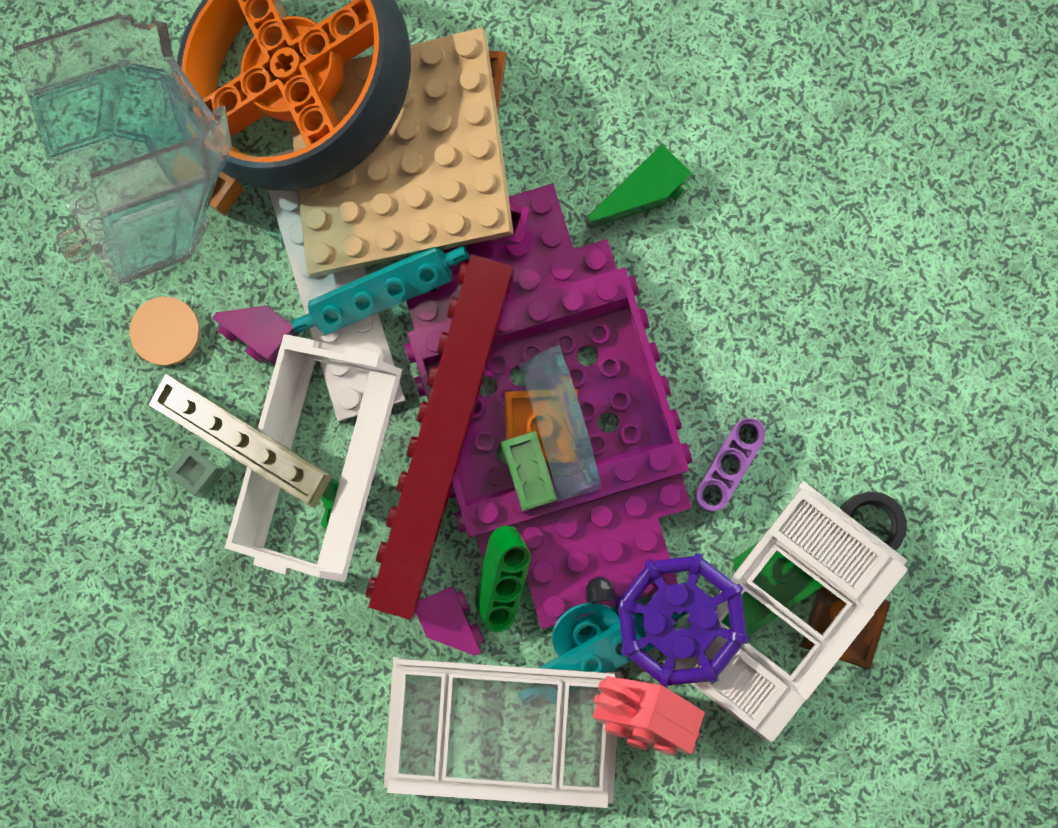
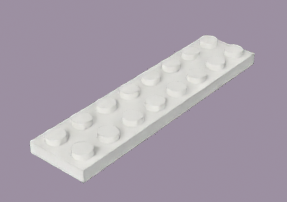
(343, 383)

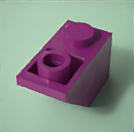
(257, 328)
(446, 622)

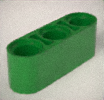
(502, 578)

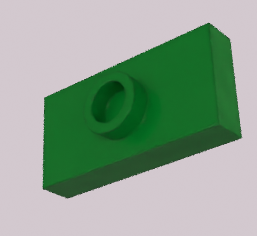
(529, 471)

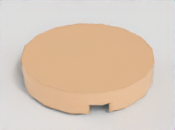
(165, 331)

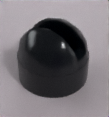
(599, 590)

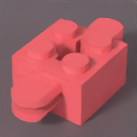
(648, 715)

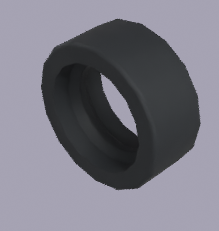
(889, 505)

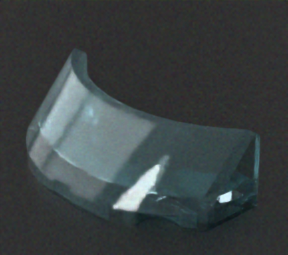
(560, 423)

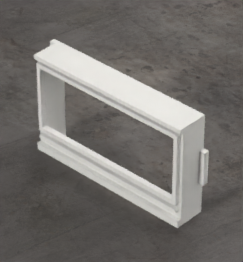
(280, 422)

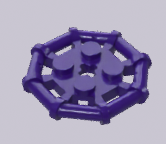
(703, 619)

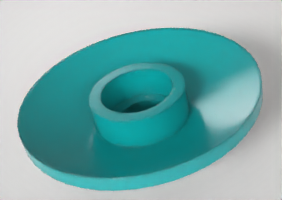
(569, 631)

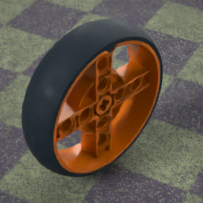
(289, 66)

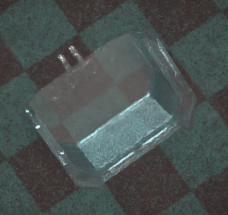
(125, 143)

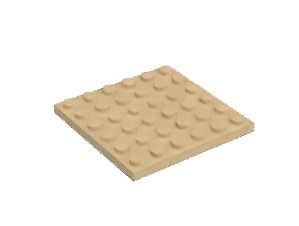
(432, 176)

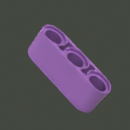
(741, 452)

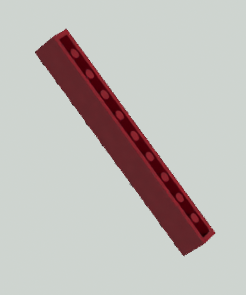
(441, 437)

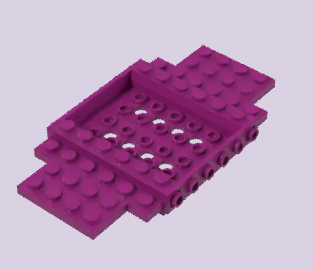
(575, 303)

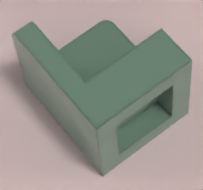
(195, 472)

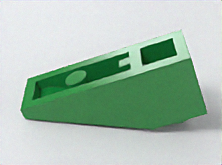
(644, 189)

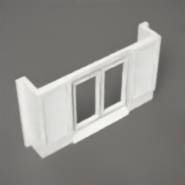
(839, 557)

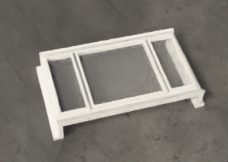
(498, 734)

